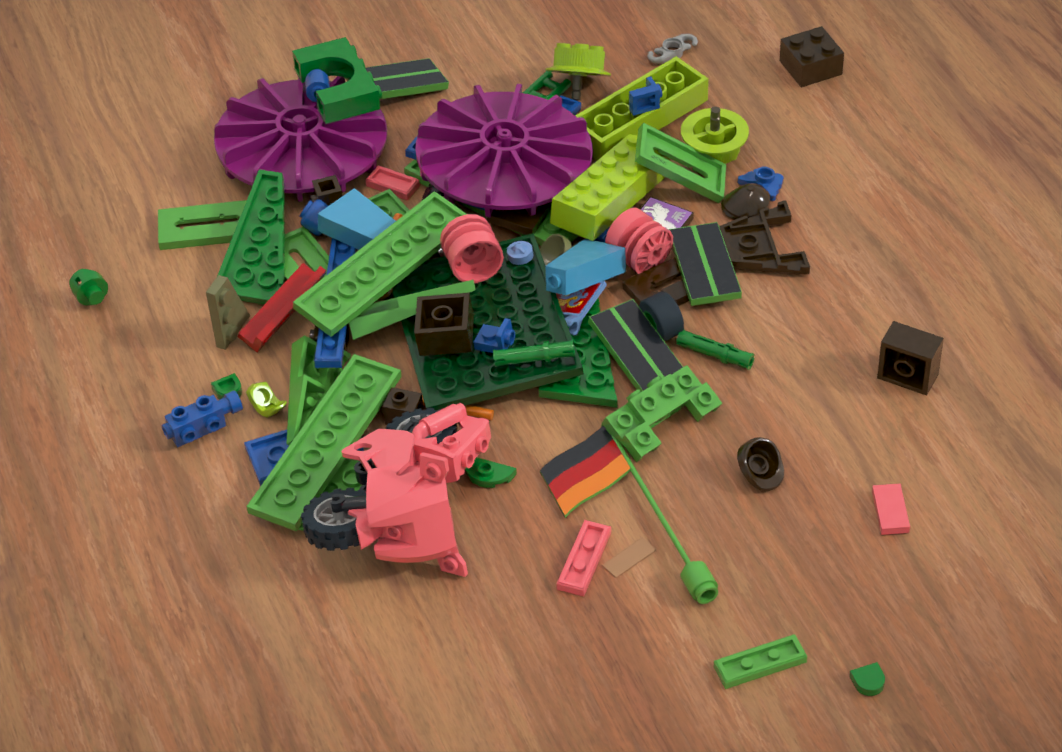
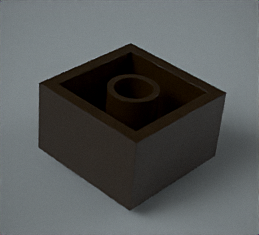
(811, 56)
(444, 324)
(910, 358)

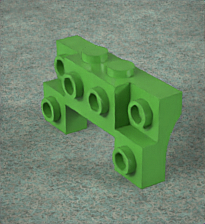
(663, 398)

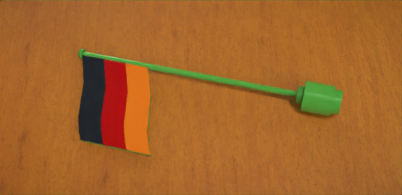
(596, 467)

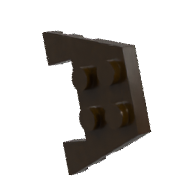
(753, 247)

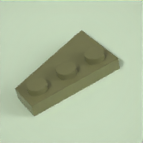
(226, 311)

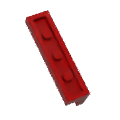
(279, 307)

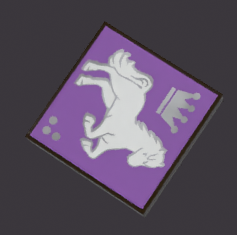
(667, 214)

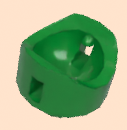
(92, 288)

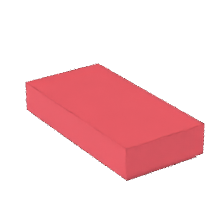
(400, 184)
(890, 509)

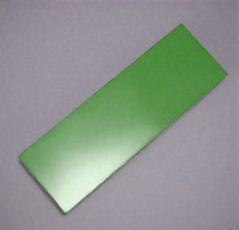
(760, 661)

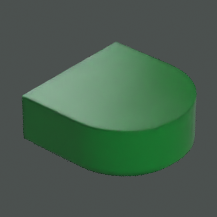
(226, 385)
(868, 679)

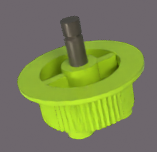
(578, 62)
(715, 133)

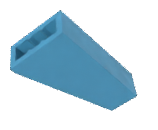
(353, 220)
(584, 266)

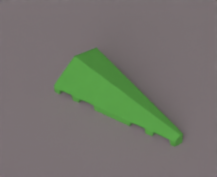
(394, 310)
(307, 384)

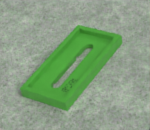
(712, 169)
(200, 235)
(307, 247)

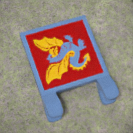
(578, 304)

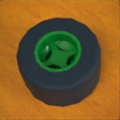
(663, 314)

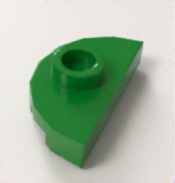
(489, 473)

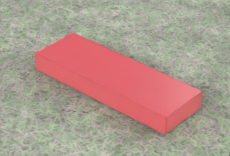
(584, 558)

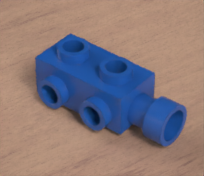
(200, 417)

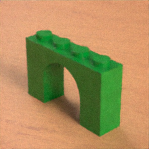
(339, 59)

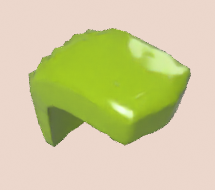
(264, 399)

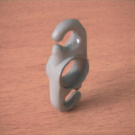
(676, 42)

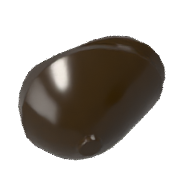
(745, 201)
(761, 463)

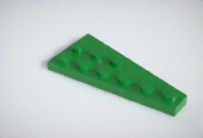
(258, 245)
(597, 382)

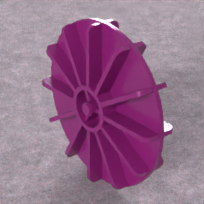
(285, 134)
(502, 149)

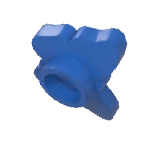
(765, 177)

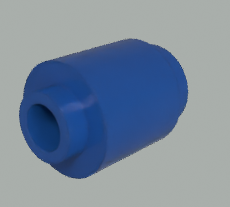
(316, 81)

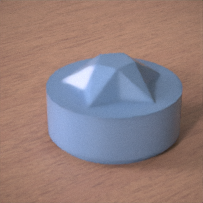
(520, 252)

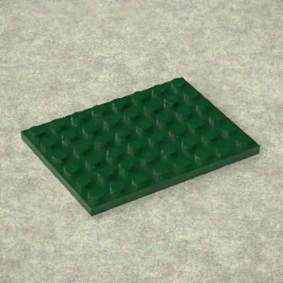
(513, 294)

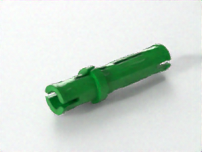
(545, 351)
(724, 352)

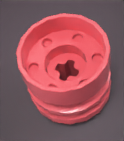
(644, 239)
(471, 248)

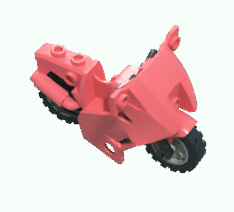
(402, 489)

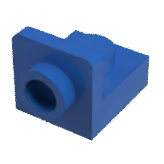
(645, 98)
(495, 337)

